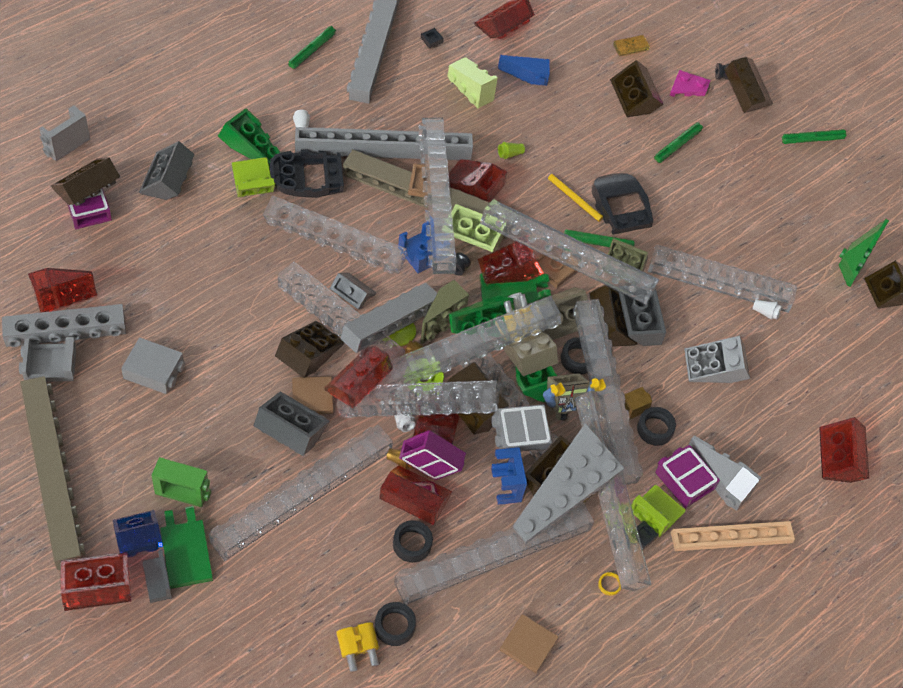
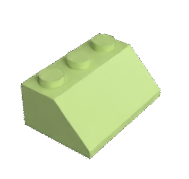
(468, 229)

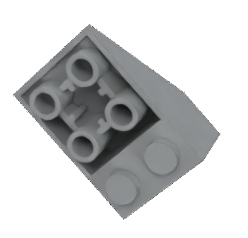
(718, 361)

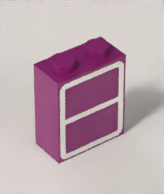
(91, 212)
(432, 455)
(687, 476)

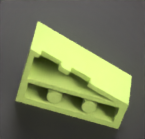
(473, 82)

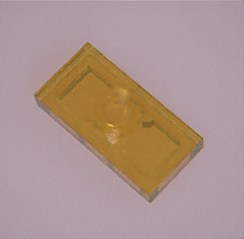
(631, 45)

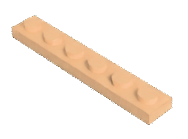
(732, 536)

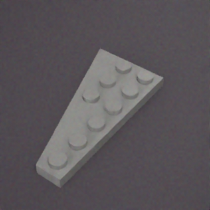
(576, 476)

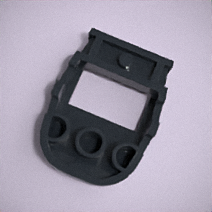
(289, 177)
(620, 185)

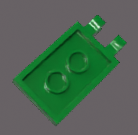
(528, 288)
(185, 551)

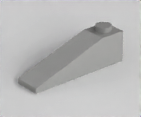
(736, 480)

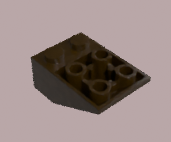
(308, 348)

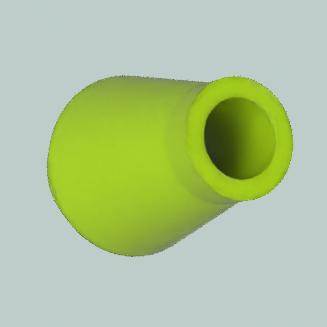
(508, 150)

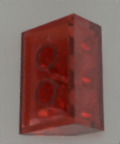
(505, 18)
(360, 376)
(844, 451)
(414, 494)
(95, 581)

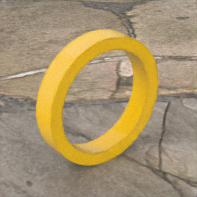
(607, 592)

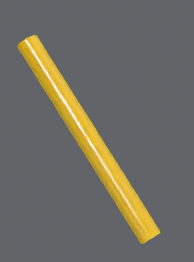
(575, 197)

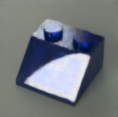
(138, 533)

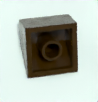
(887, 285)

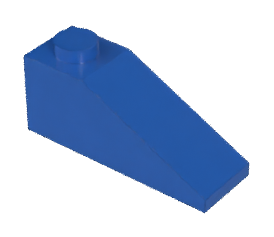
(528, 69)

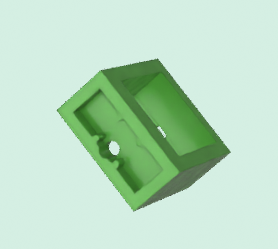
(181, 482)

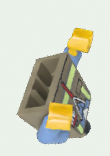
(563, 390)

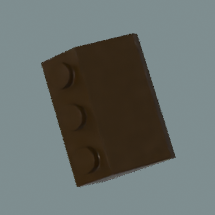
(747, 84)
(636, 90)
(86, 181)
(613, 315)
(480, 421)
(544, 465)

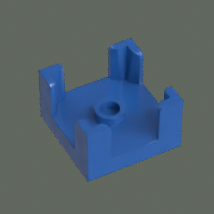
(416, 249)
(514, 475)

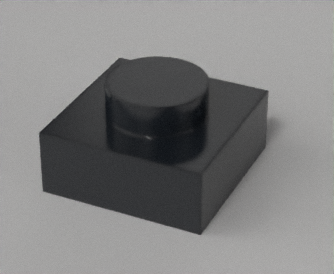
(432, 38)
(646, 534)

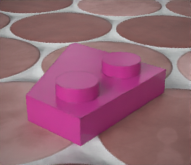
(689, 85)

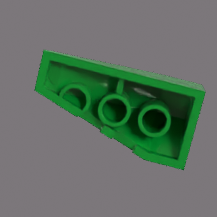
(247, 137)
(858, 253)
(478, 313)
(535, 383)

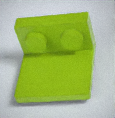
(252, 177)
(657, 510)

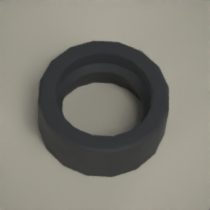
(567, 362)
(653, 438)
(412, 526)
(400, 608)

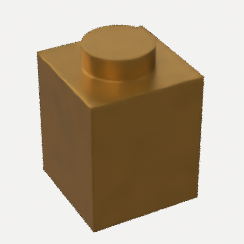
(637, 402)

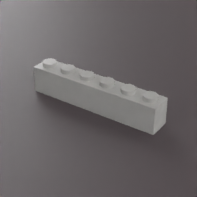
(388, 318)

